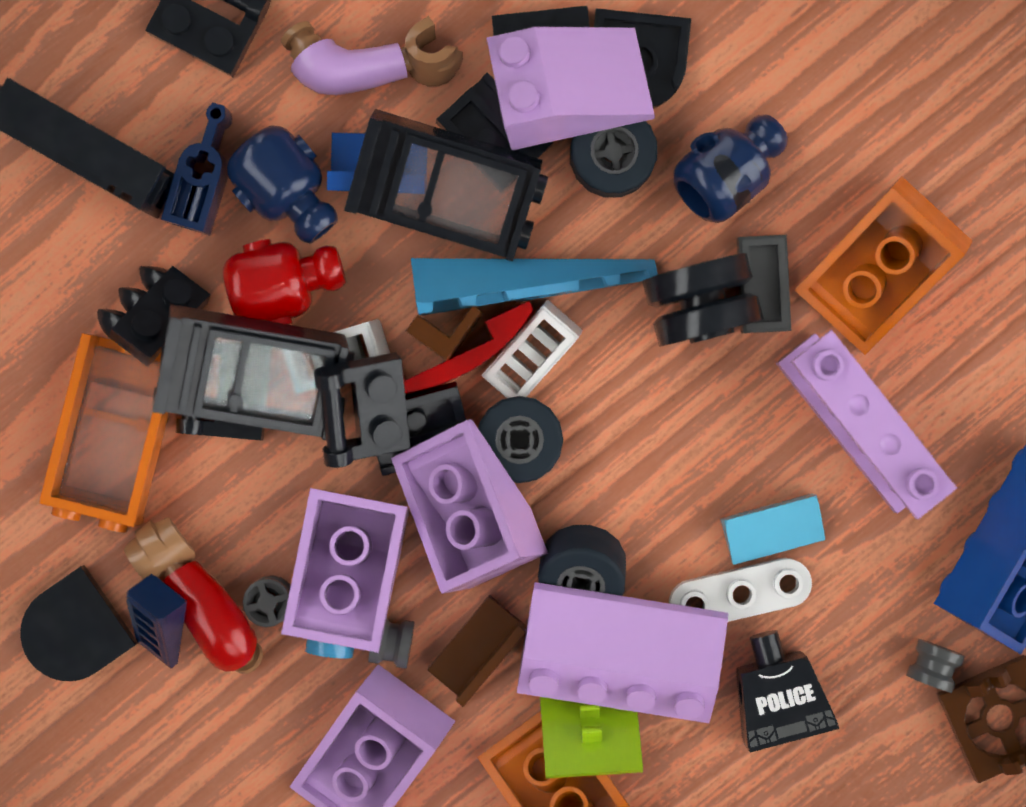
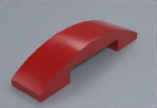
(502, 329)

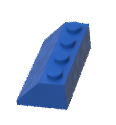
(990, 576)

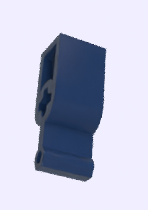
(192, 200)

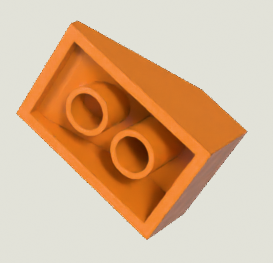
(884, 265)
(519, 774)

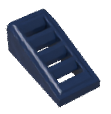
(157, 618)

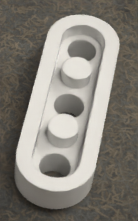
(763, 584)

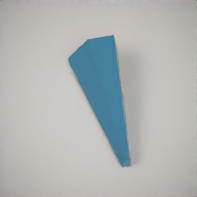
(465, 283)

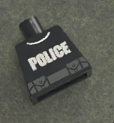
(780, 696)

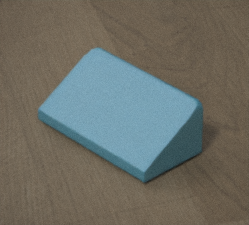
(773, 528)

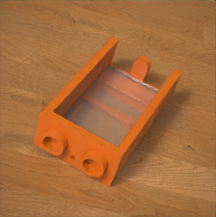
(105, 438)

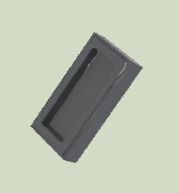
(769, 282)

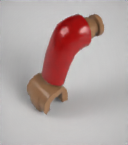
(210, 611)

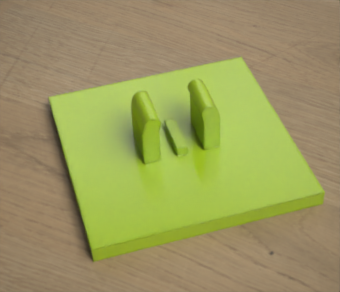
(589, 739)

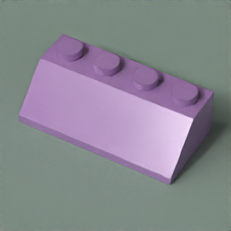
(622, 652)

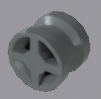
(260, 604)
(395, 644)
(935, 665)

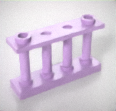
(866, 425)

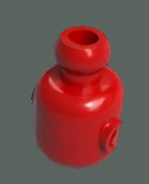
(276, 282)

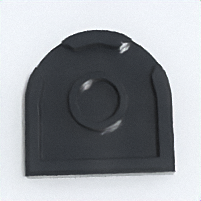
(662, 47)
(73, 629)

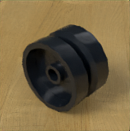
(702, 300)

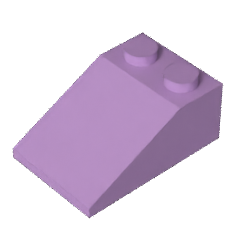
(568, 82)
(466, 509)
(345, 570)
(373, 746)

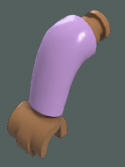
(339, 71)

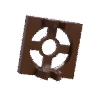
(981, 763)

